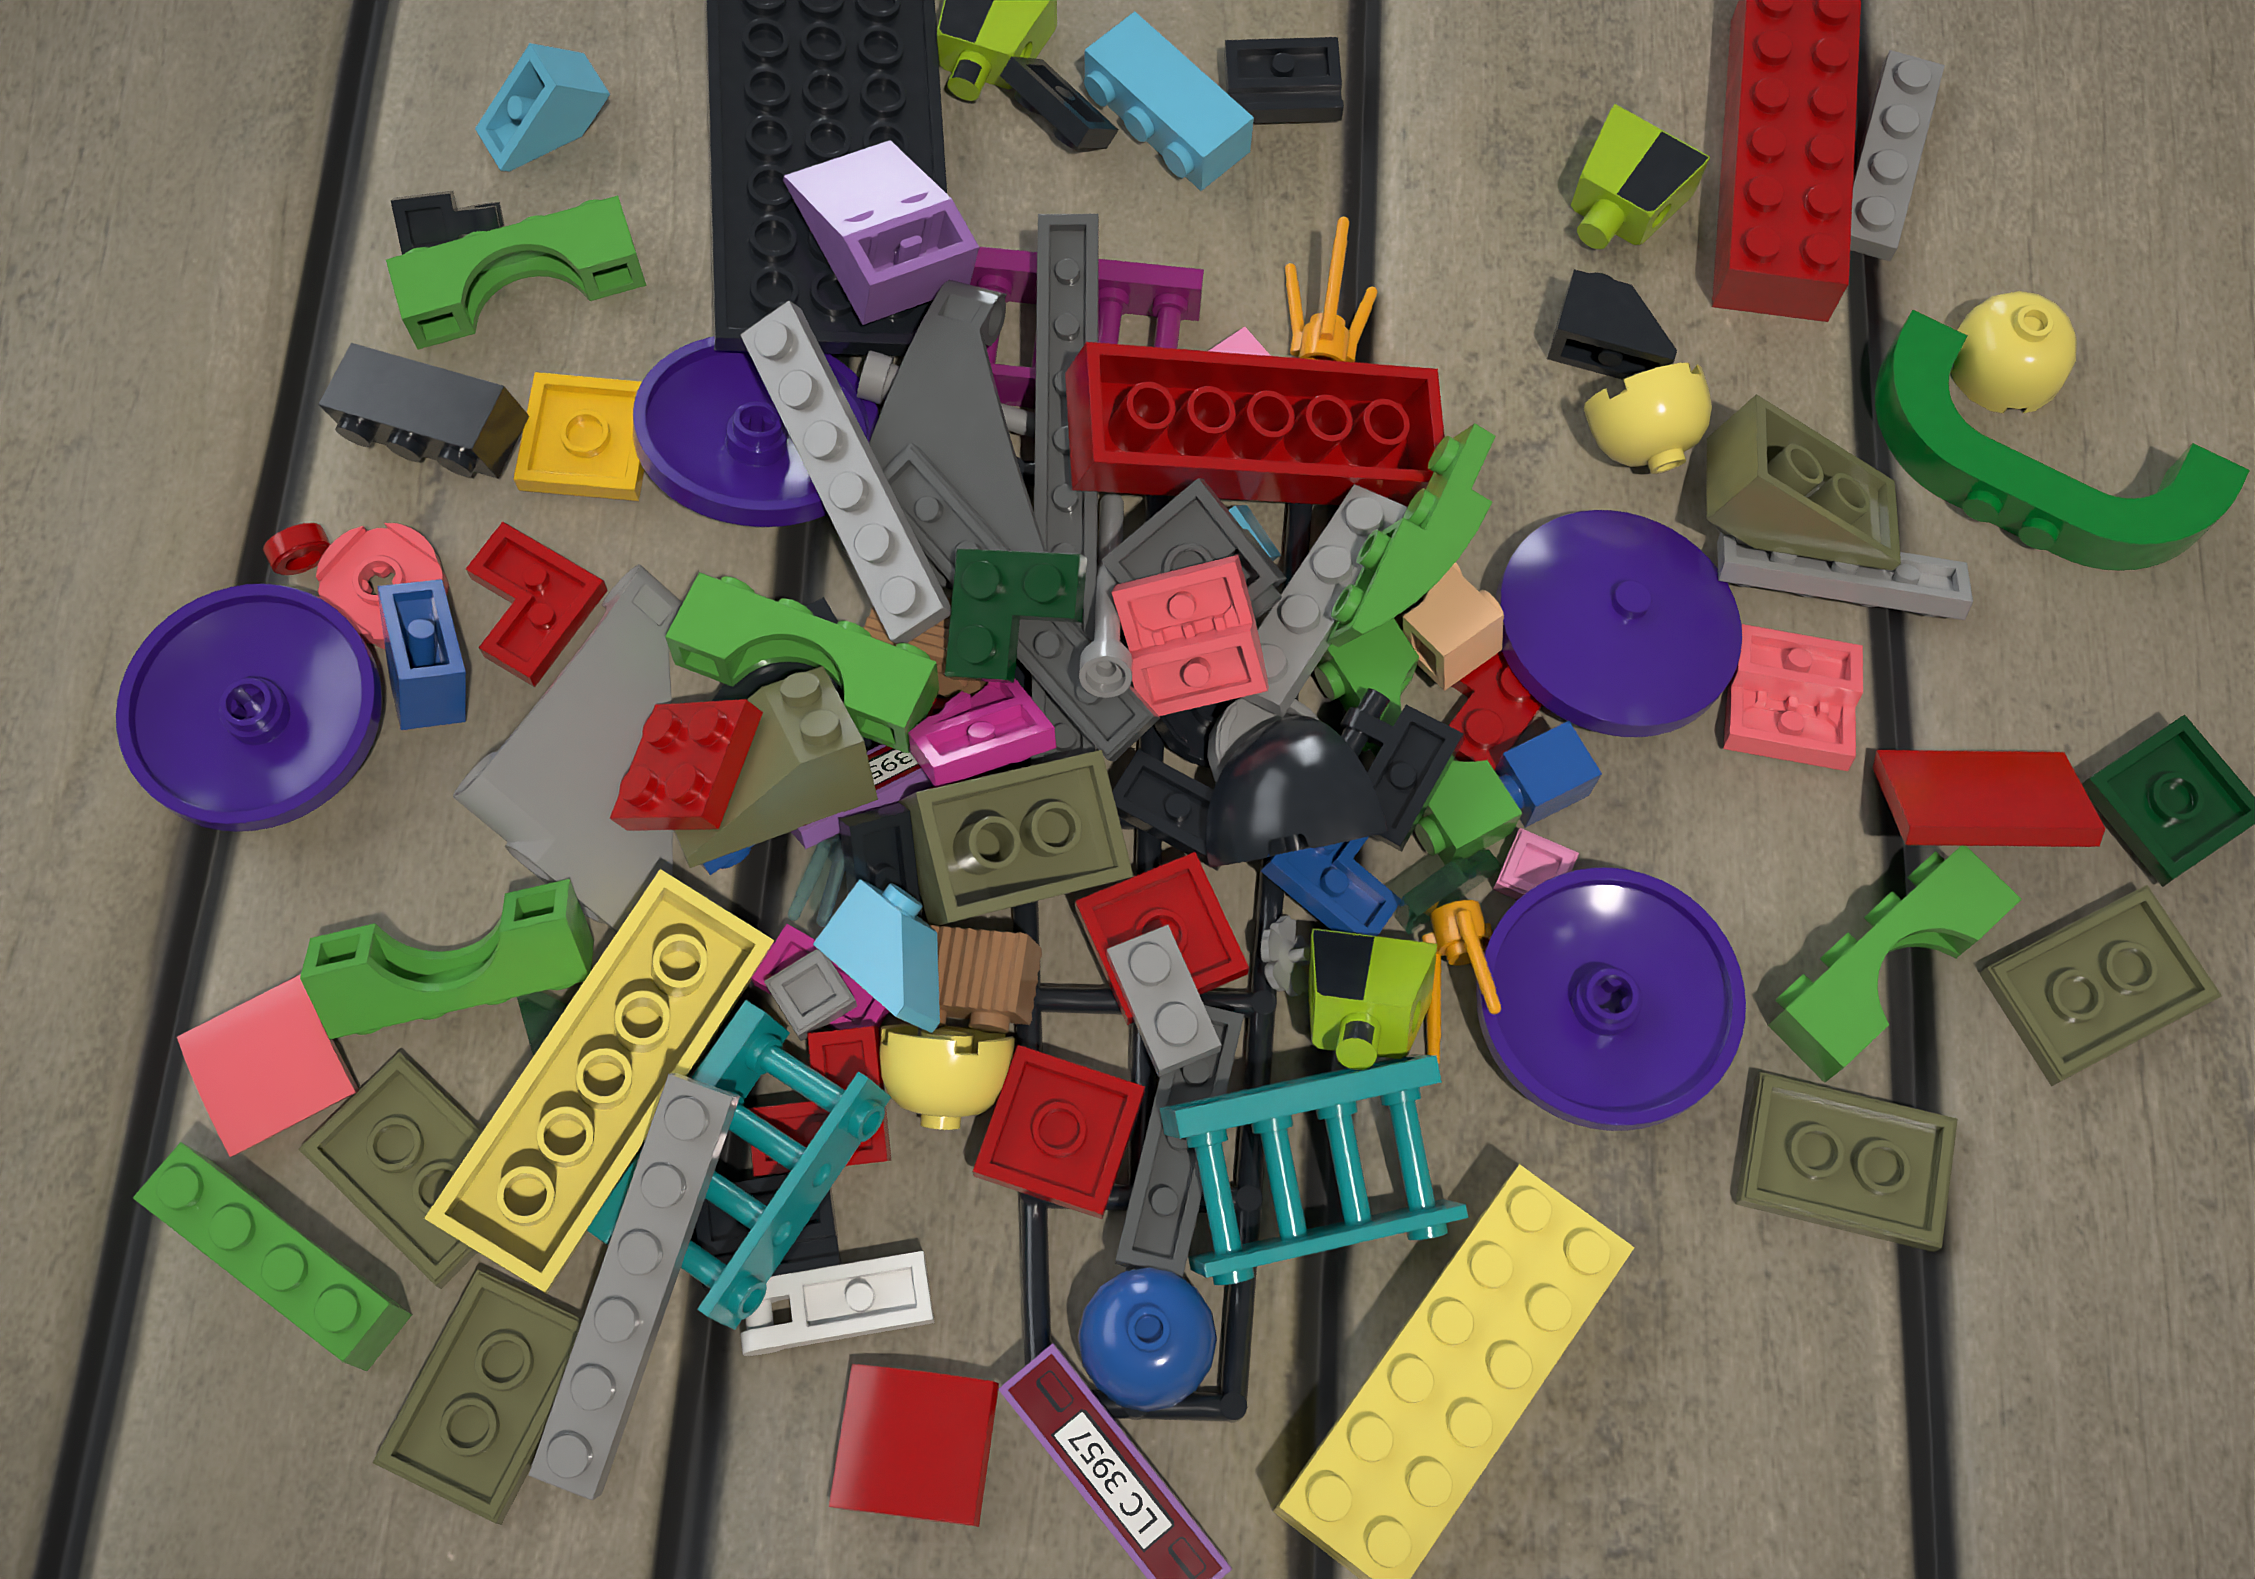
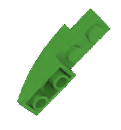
(1422, 545)

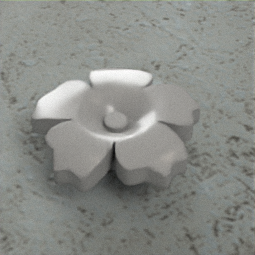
(1285, 956)

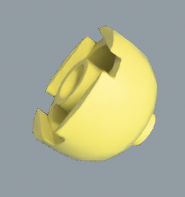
(2015, 352)
(1653, 417)
(944, 1071)

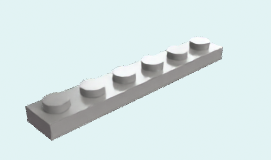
(846, 474)
(634, 1286)

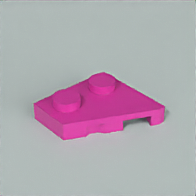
(981, 733)

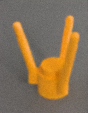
(1326, 332)
(1461, 937)

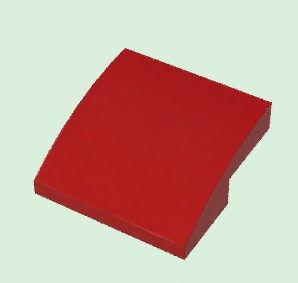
(914, 1445)

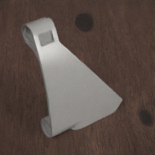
(565, 761)

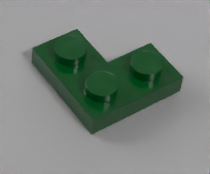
(997, 592)

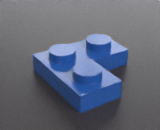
(1335, 887)

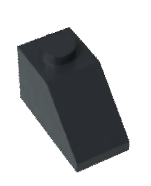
(1608, 329)

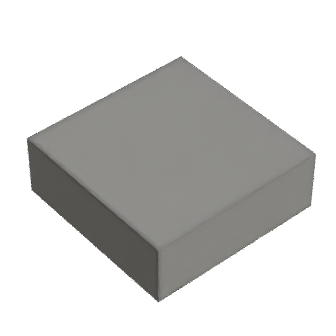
(810, 993)

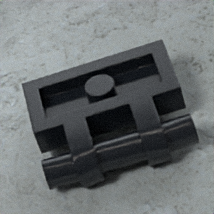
(1409, 763)

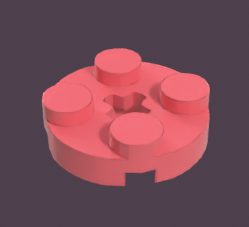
(378, 552)

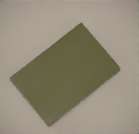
(2099, 985)
(393, 1159)
(1847, 1162)
(483, 1398)

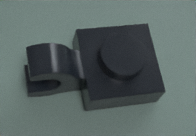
(435, 219)

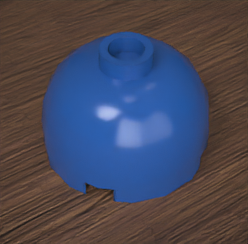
(1147, 1339)

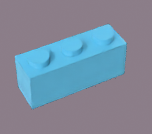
(1167, 101)

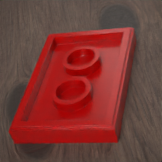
(1987, 798)

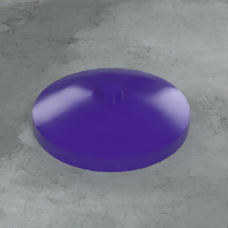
(719, 442)
(1618, 623)
(248, 707)
(1612, 999)

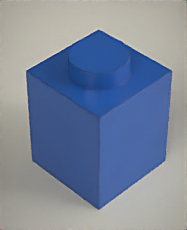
(1548, 773)

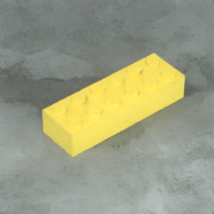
(598, 1081)
(1454, 1381)

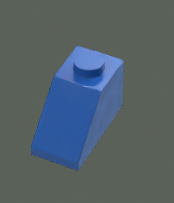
(422, 654)

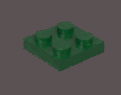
(2172, 800)

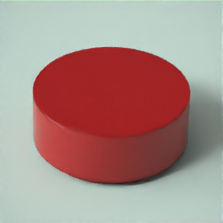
(296, 548)

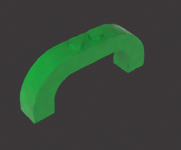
(2024, 494)

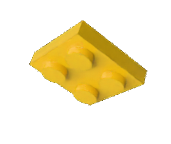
(580, 438)

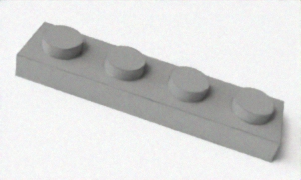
(1892, 152)
(1917, 585)
(1301, 622)

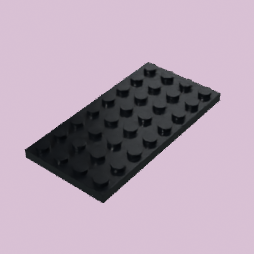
(790, 93)

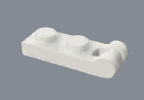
(842, 1303)

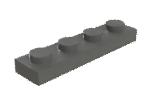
(1168, 1175)

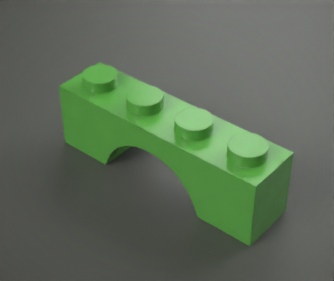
(448, 284)
(732, 631)
(1471, 801)
(372, 981)
(1842, 1010)
(272, 1257)

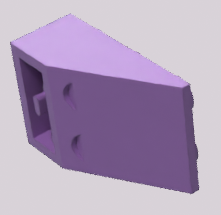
(884, 229)

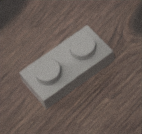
(1163, 1000)

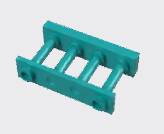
(735, 1063)
(1270, 1114)

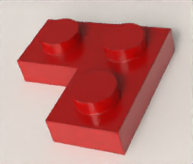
(547, 600)
(1495, 712)
(838, 1058)

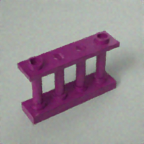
(1124, 288)

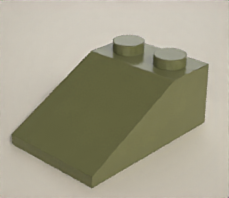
(1798, 491)
(798, 769)
(1016, 838)

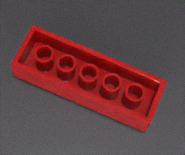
(1788, 158)
(1249, 424)

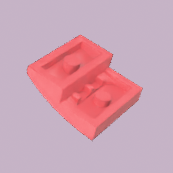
(1192, 636)
(1795, 698)
(265, 1066)

